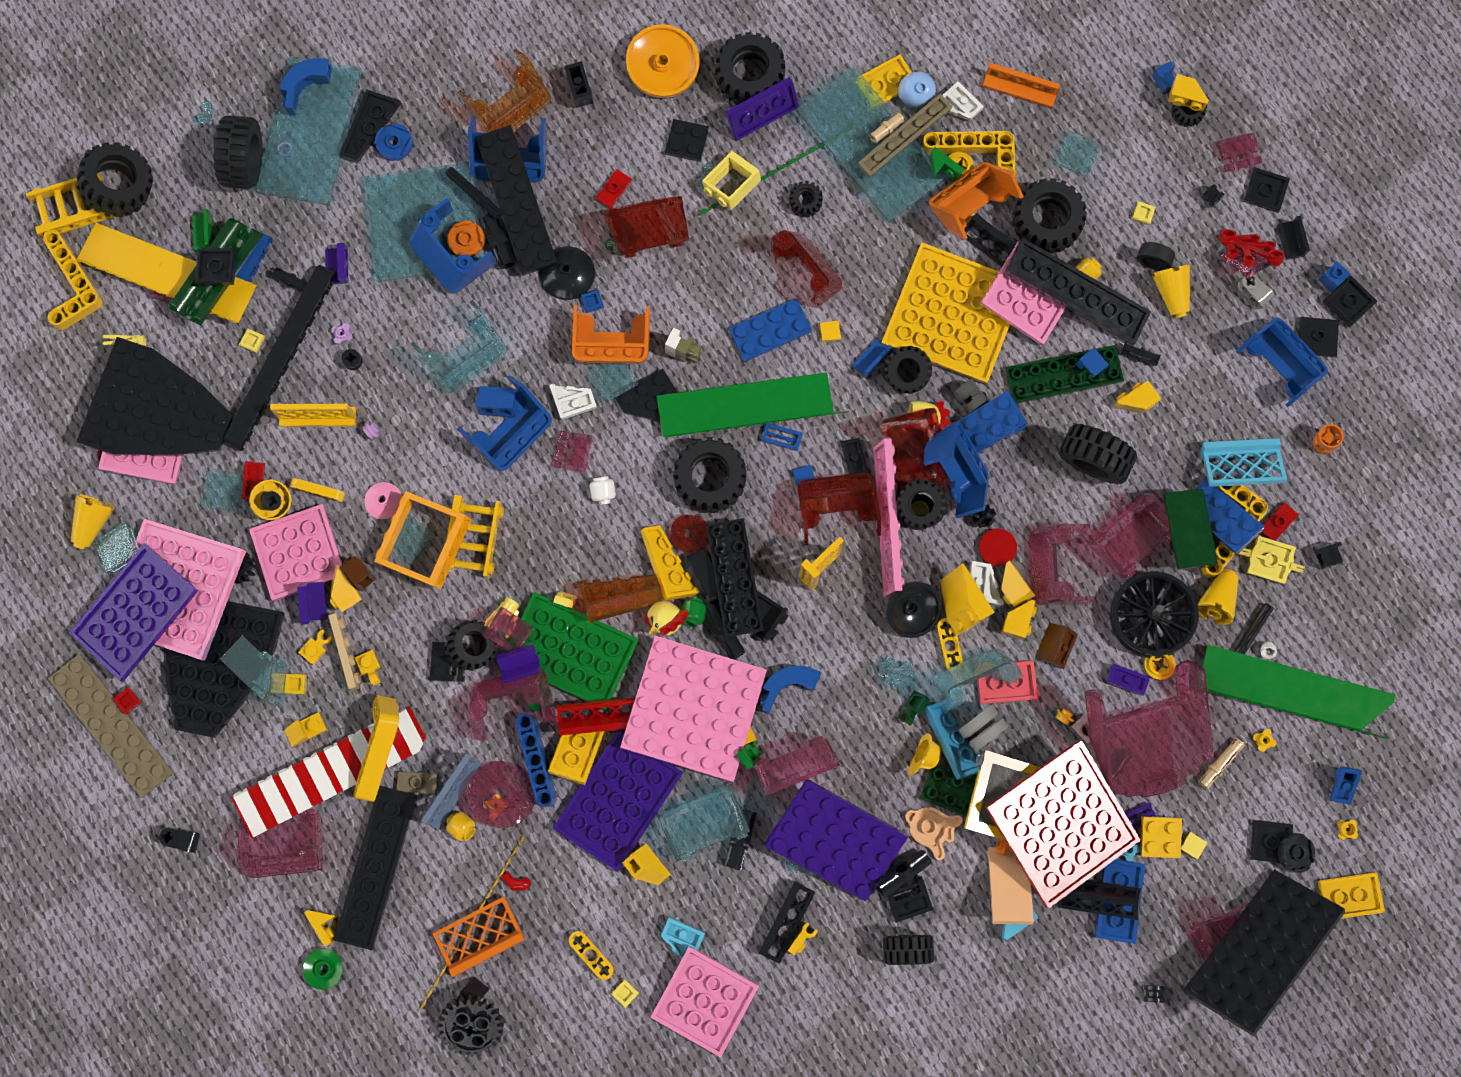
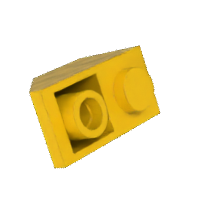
(1188, 93)
(1138, 400)
(1017, 621)
(646, 866)

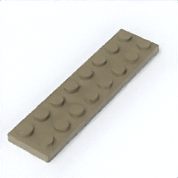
(110, 726)

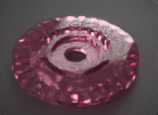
(508, 811)

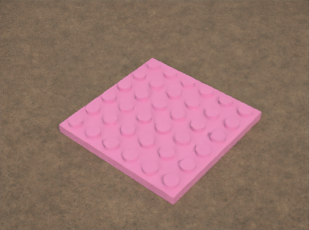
(209, 568)
(693, 709)

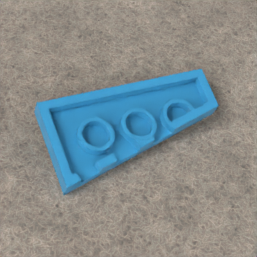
(954, 745)

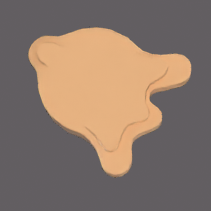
(932, 828)

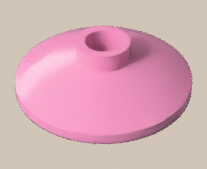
(389, 506)

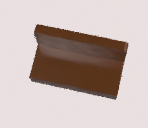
(1057, 645)

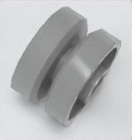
(984, 728)

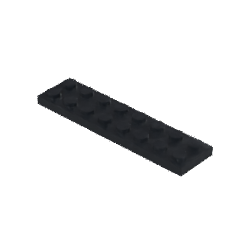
(516, 200)
(1077, 291)
(375, 868)

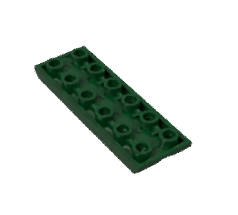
(198, 301)
(1061, 376)
(946, 791)

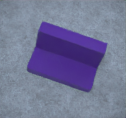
(338, 261)
(312, 601)
(518, 663)

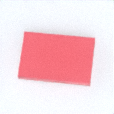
(998, 691)

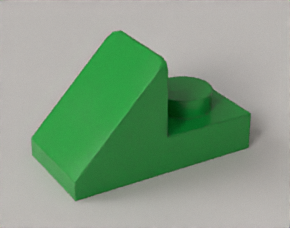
(940, 161)

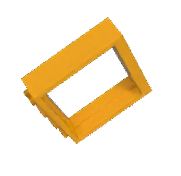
(448, 552)

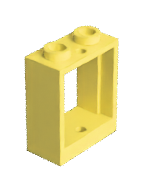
(736, 162)

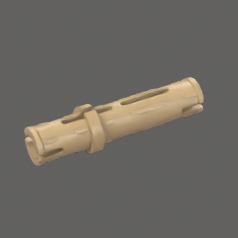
(1215, 770)

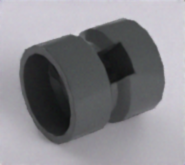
(968, 391)

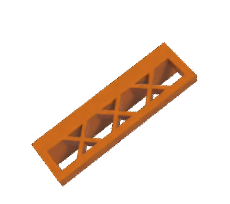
(1021, 85)

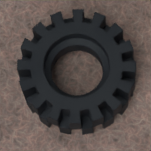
(1186, 119)
(805, 209)

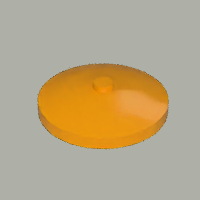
(662, 61)

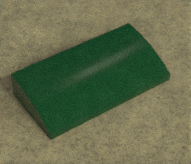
(1190, 529)

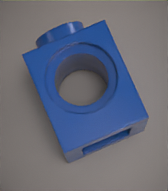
(1334, 276)

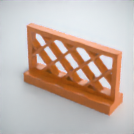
(487, 952)

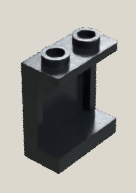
(772, 616)

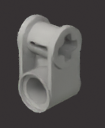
(1256, 292)

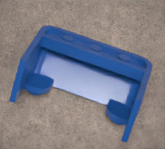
(533, 156)
(451, 273)
(1288, 355)
(513, 434)
(962, 466)

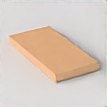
(1009, 890)

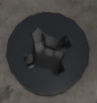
(1213, 195)
(354, 363)
(271, 501)
(1154, 993)

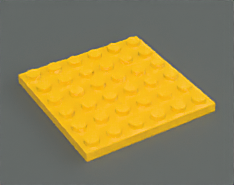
(944, 314)

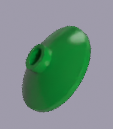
(312, 969)

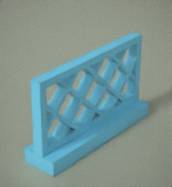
(1241, 450)

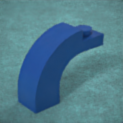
(301, 75)
(793, 675)

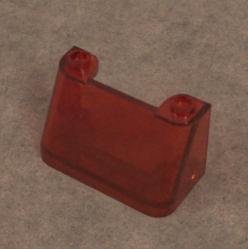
(647, 225)
(825, 280)
(909, 436)

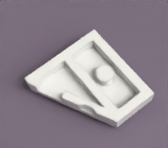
(963, 102)
(984, 578)

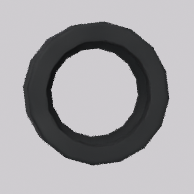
(1155, 256)

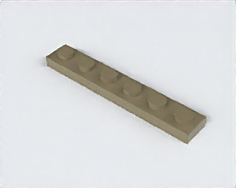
(904, 135)

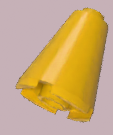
(1175, 289)
(88, 519)
(1220, 598)

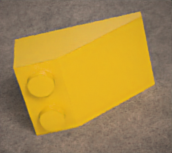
(963, 600)

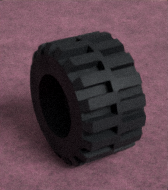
(908, 386)
(905, 503)
(456, 650)
(908, 949)

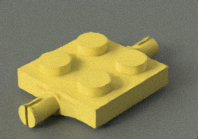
(1271, 560)

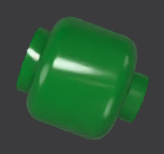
(696, 612)

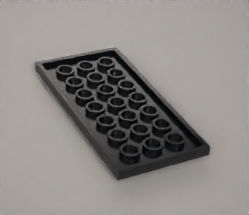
(1264, 952)

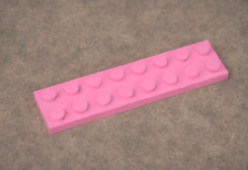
(889, 540)

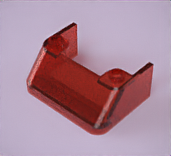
(838, 495)

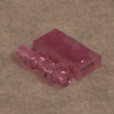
(1236, 147)
(578, 454)

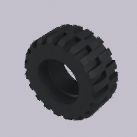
(748, 47)
(238, 152)
(114, 158)
(1054, 193)
(702, 451)
(1098, 453)

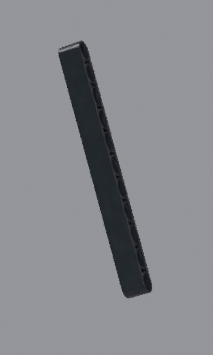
(279, 357)

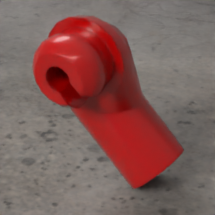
(516, 884)

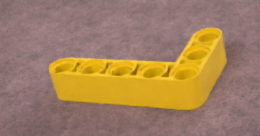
(977, 146)
(76, 279)
(1250, 500)
(385, 726)

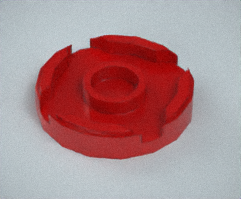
(997, 547)

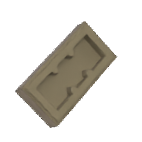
(417, 782)

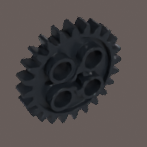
(470, 1025)

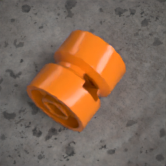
(1328, 439)

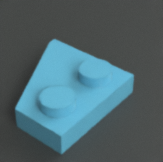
(681, 935)

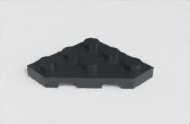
(642, 399)

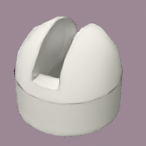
(1266, 652)

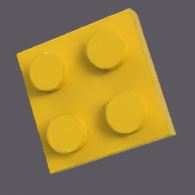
(1160, 837)

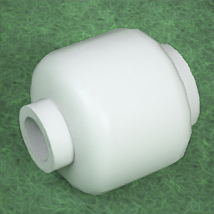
(602, 490)

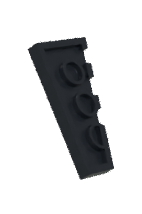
(371, 116)

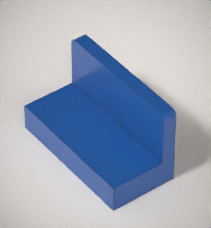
(872, 358)
(496, 401)

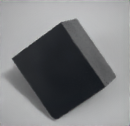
(1329, 555)

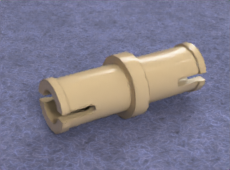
(886, 128)

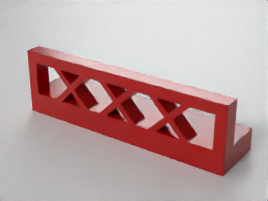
(593, 723)

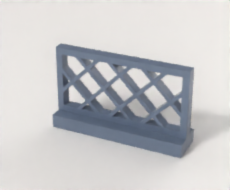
(451, 792)

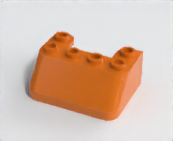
(610, 346)

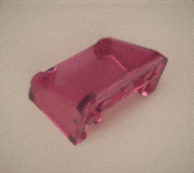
(1131, 534)
(283, 849)

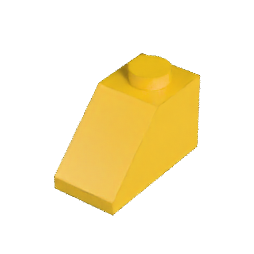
(1015, 587)
(343, 591)

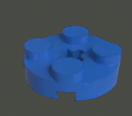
(389, 133)

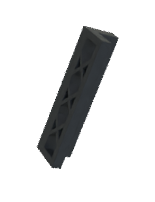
(992, 234)
(1101, 893)
(780, 918)

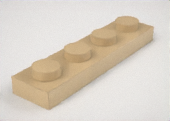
(346, 658)

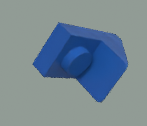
(1345, 784)

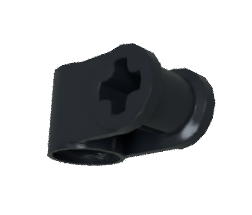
(182, 840)

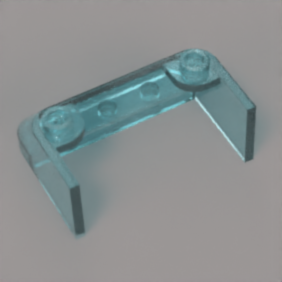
(469, 357)
(257, 670)

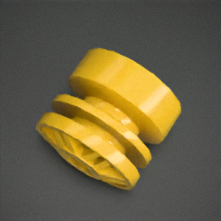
(264, 487)

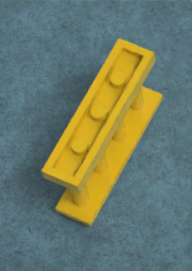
(65, 222)
(497, 512)

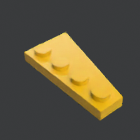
(672, 577)

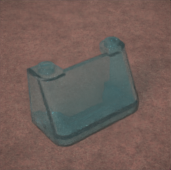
(950, 682)
(704, 822)

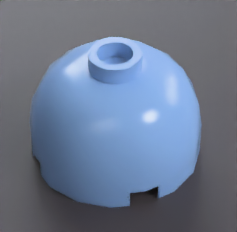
(917, 90)

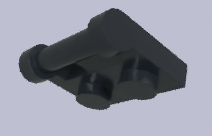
(441, 666)
(912, 905)

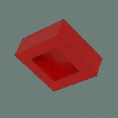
(127, 700)

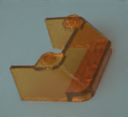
(517, 104)

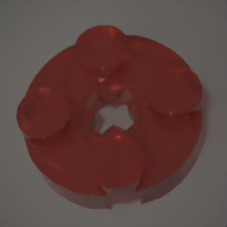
(678, 533)

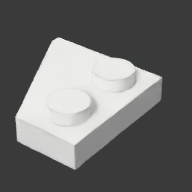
(572, 401)

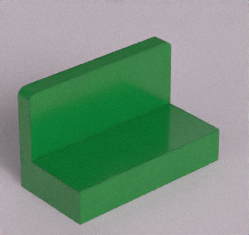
(202, 230)

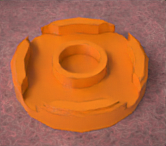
(466, 238)

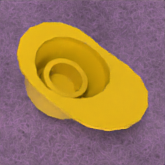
(926, 756)

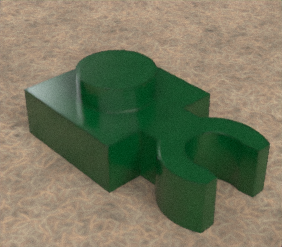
(915, 705)

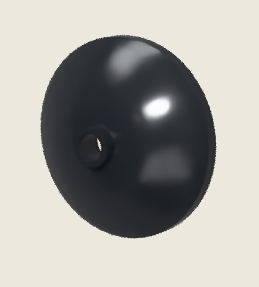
(575, 281)
(921, 616)

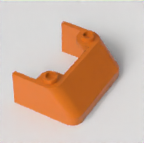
(971, 193)

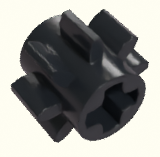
(984, 518)

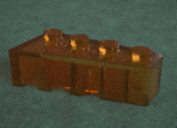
(618, 596)

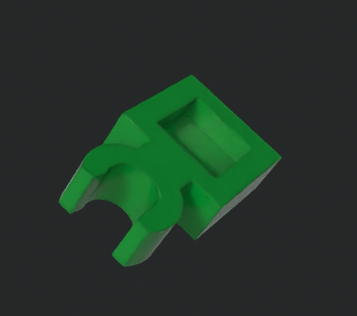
(750, 755)

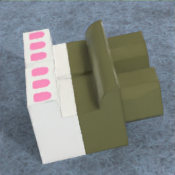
(681, 348)

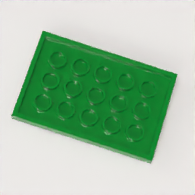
(577, 654)

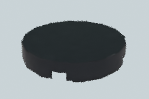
(1296, 853)

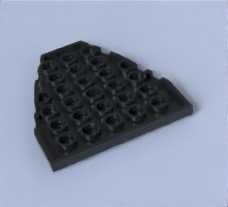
(151, 408)
(208, 691)

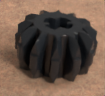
(246, 570)

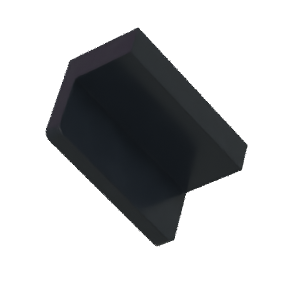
(1293, 238)

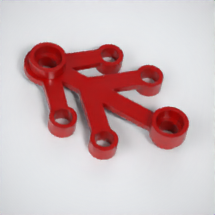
(1230, 239)

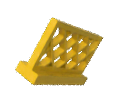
(315, 415)
(810, 573)

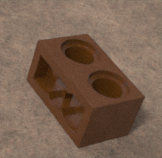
(357, 573)

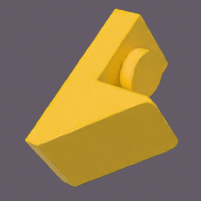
(306, 729)
(318, 922)

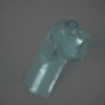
(208, 113)
(708, 168)

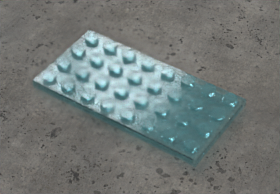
(843, 119)
(306, 147)

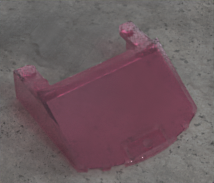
(1156, 744)

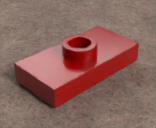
(613, 189)
(253, 475)
(1279, 522)

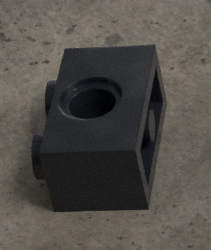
(578, 84)

